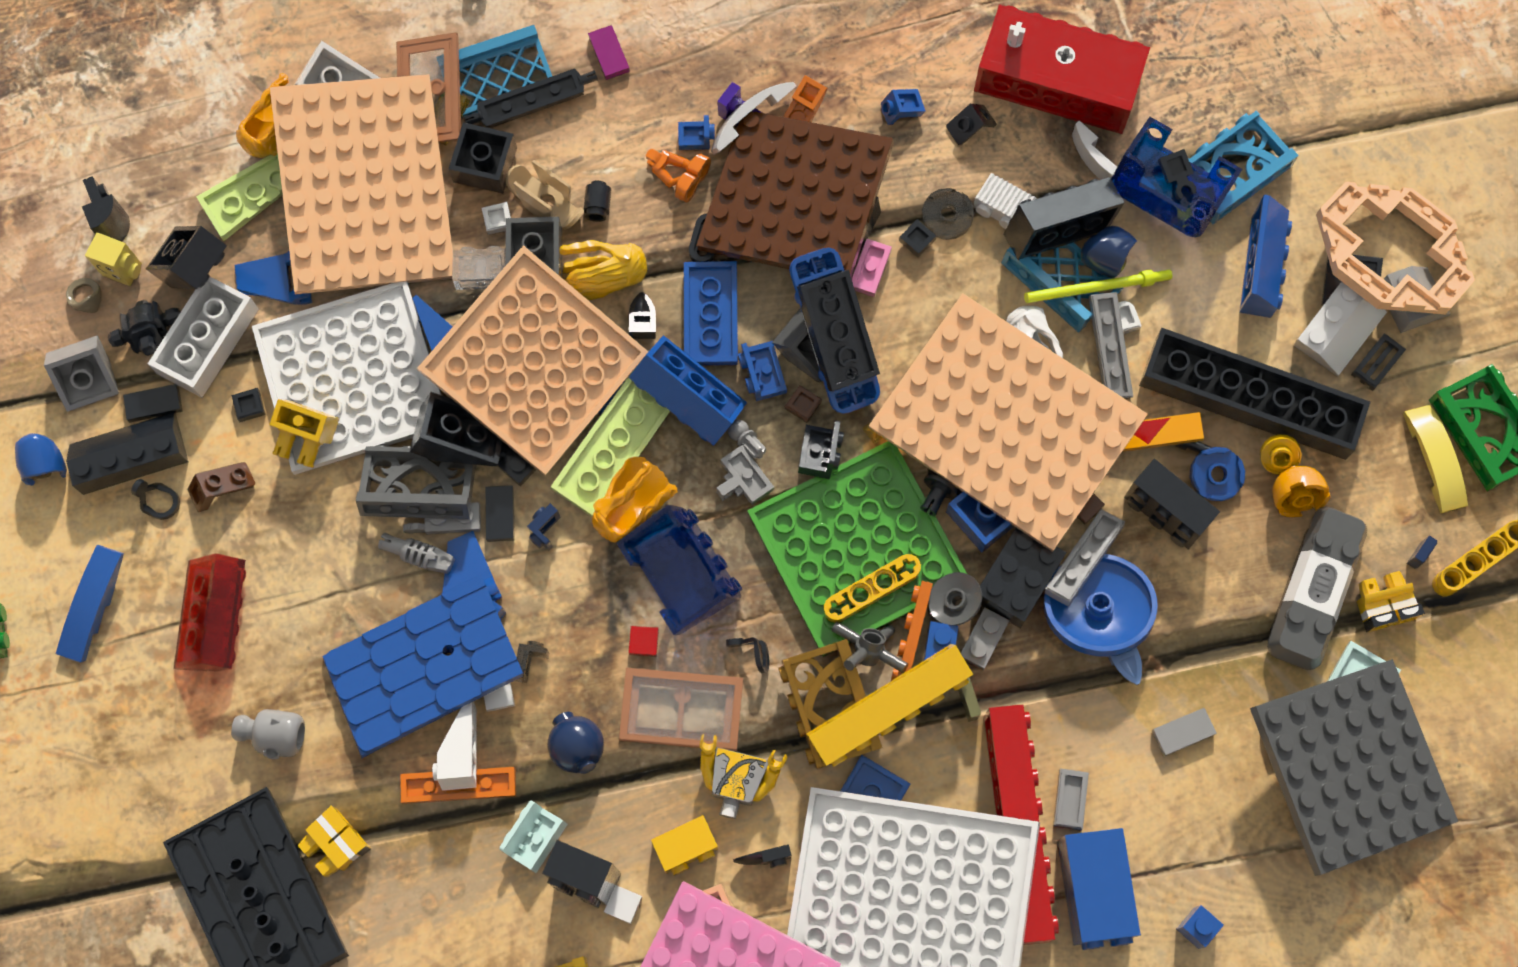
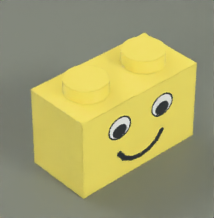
(113, 259)

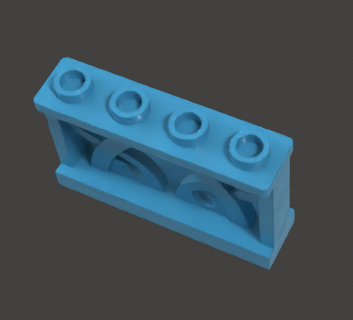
(1271, 165)

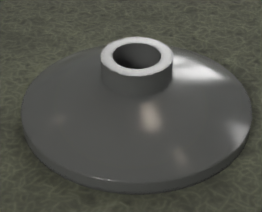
(948, 591)

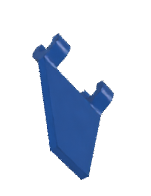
(269, 279)
(468, 564)

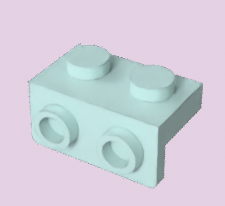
(533, 836)

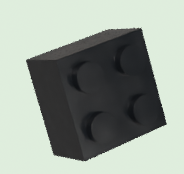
(482, 157)

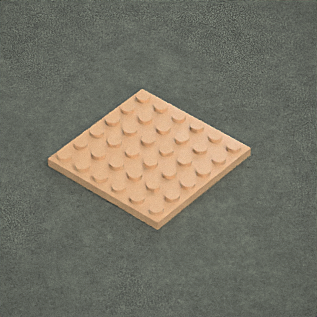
(532, 360)

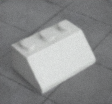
(1339, 329)

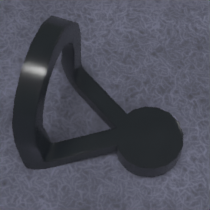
(139, 490)
(737, 642)

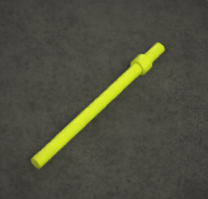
(1144, 279)

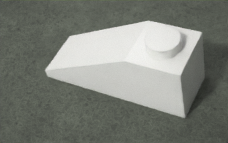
(458, 753)

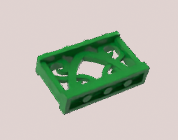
(1463, 432)

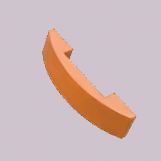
(806, 100)

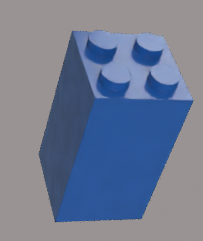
(1098, 888)

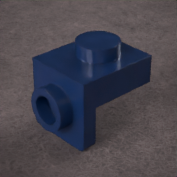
(542, 521)

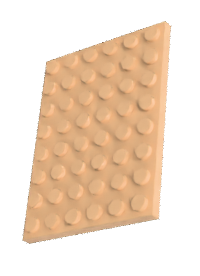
(362, 183)
(1008, 421)

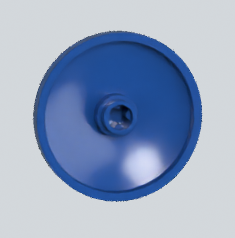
(1109, 612)

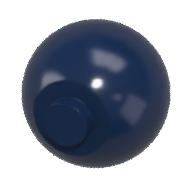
(575, 743)

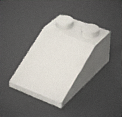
(331, 66)

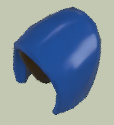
(37, 458)

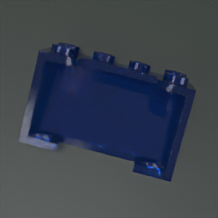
(1143, 183)
(681, 567)

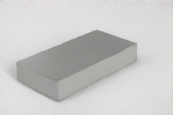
(1184, 732)
(1070, 799)

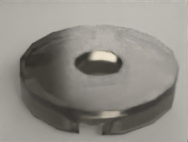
(944, 227)

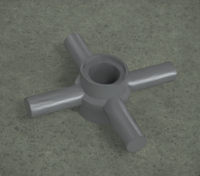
(869, 647)

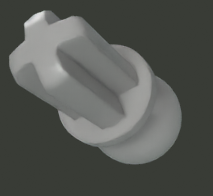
(740, 432)

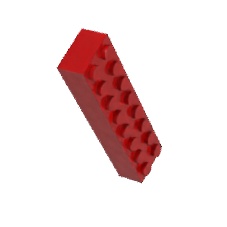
(1016, 798)

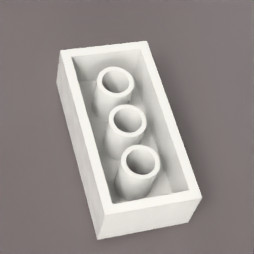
(203, 336)

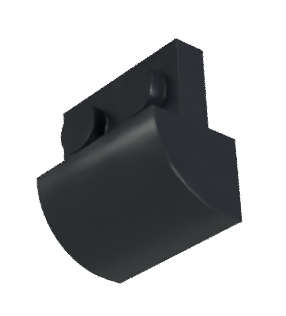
(104, 212)

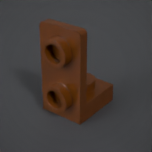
(218, 482)

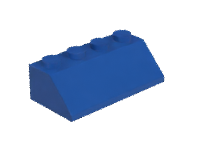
(1265, 259)
(687, 390)

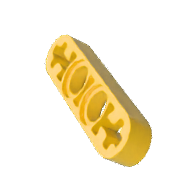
(874, 591)

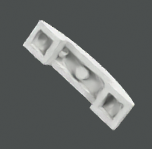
(728, 133)
(1085, 144)

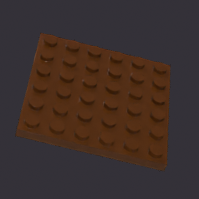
(794, 191)

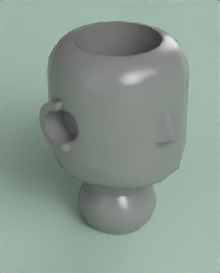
(272, 732)

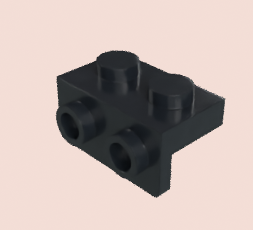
(819, 450)

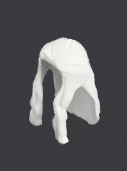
(1032, 321)

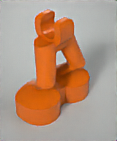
(686, 183)

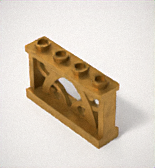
(805, 711)

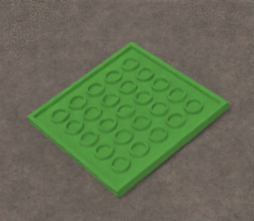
(847, 528)

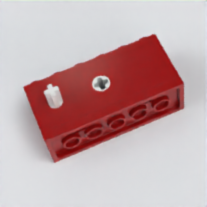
(1061, 68)

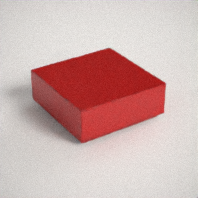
(643, 641)

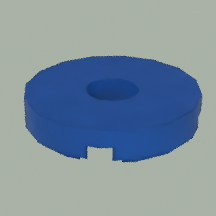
(1201, 474)

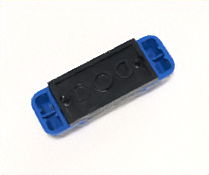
(836, 329)

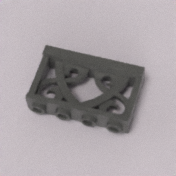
(406, 504)

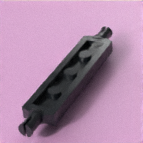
(531, 98)

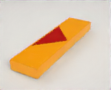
(1167, 431)

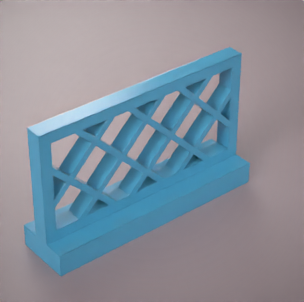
(495, 49)
(1037, 279)

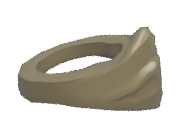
(90, 303)

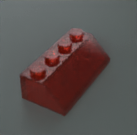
(210, 613)

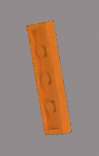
(914, 624)
(489, 784)

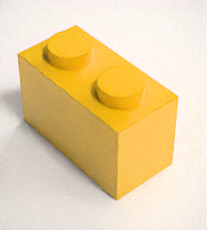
(685, 845)

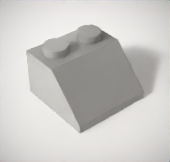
(1409, 320)
(81, 373)

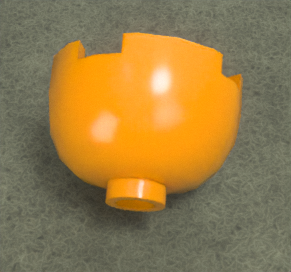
(1300, 490)

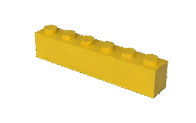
(890, 704)

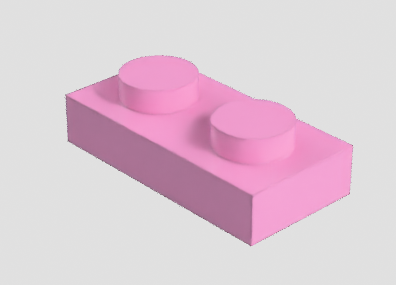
(870, 267)

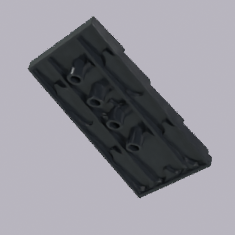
(254, 889)

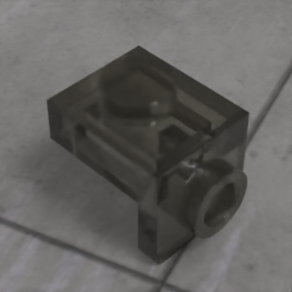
(525, 655)

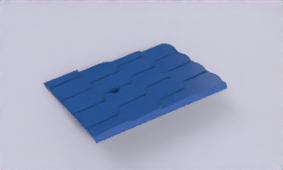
(398, 672)

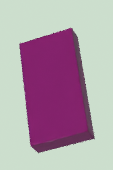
(608, 52)

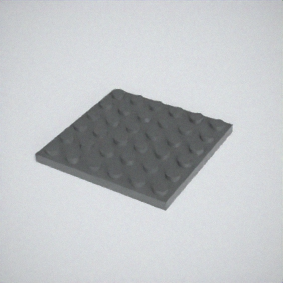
(1353, 766)

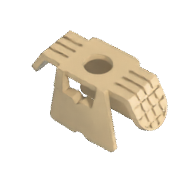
(530, 191)

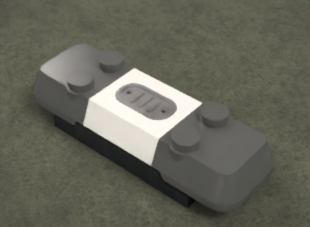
(1316, 588)

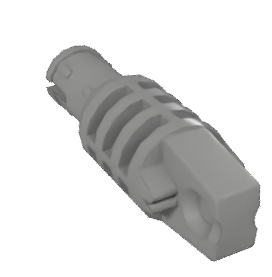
(418, 553)

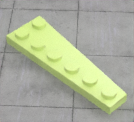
(242, 196)

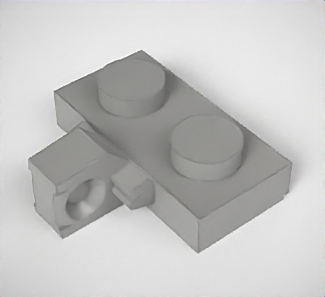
(743, 477)

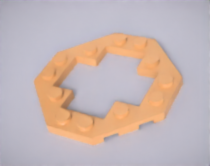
(1408, 294)

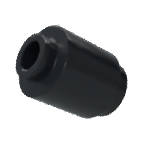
(597, 201)

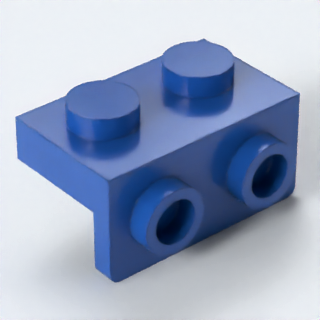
(763, 370)

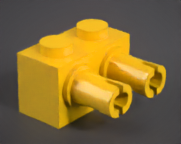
(299, 420)

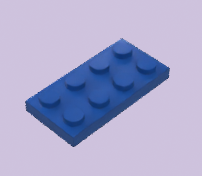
(711, 312)

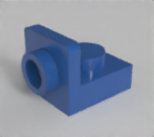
(902, 104)

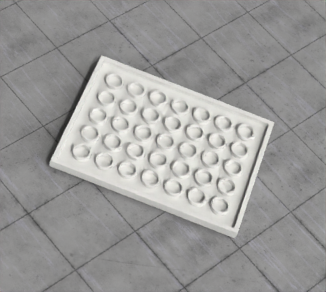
(911, 883)

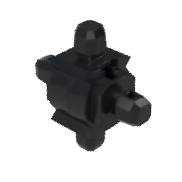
(143, 327)

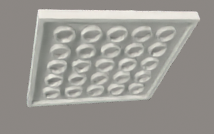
(353, 363)

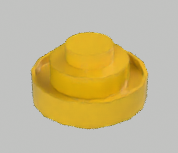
(1280, 453)

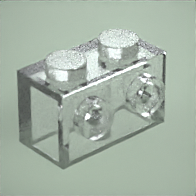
(476, 267)

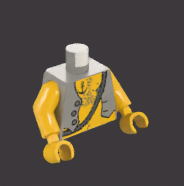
(737, 776)

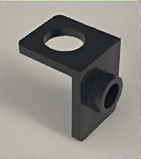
(969, 122)

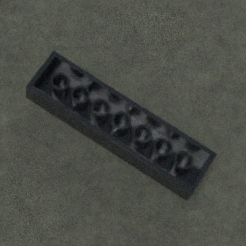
(1255, 393)

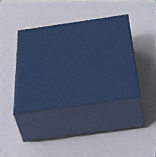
(1422, 552)

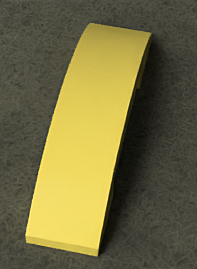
(1440, 458)

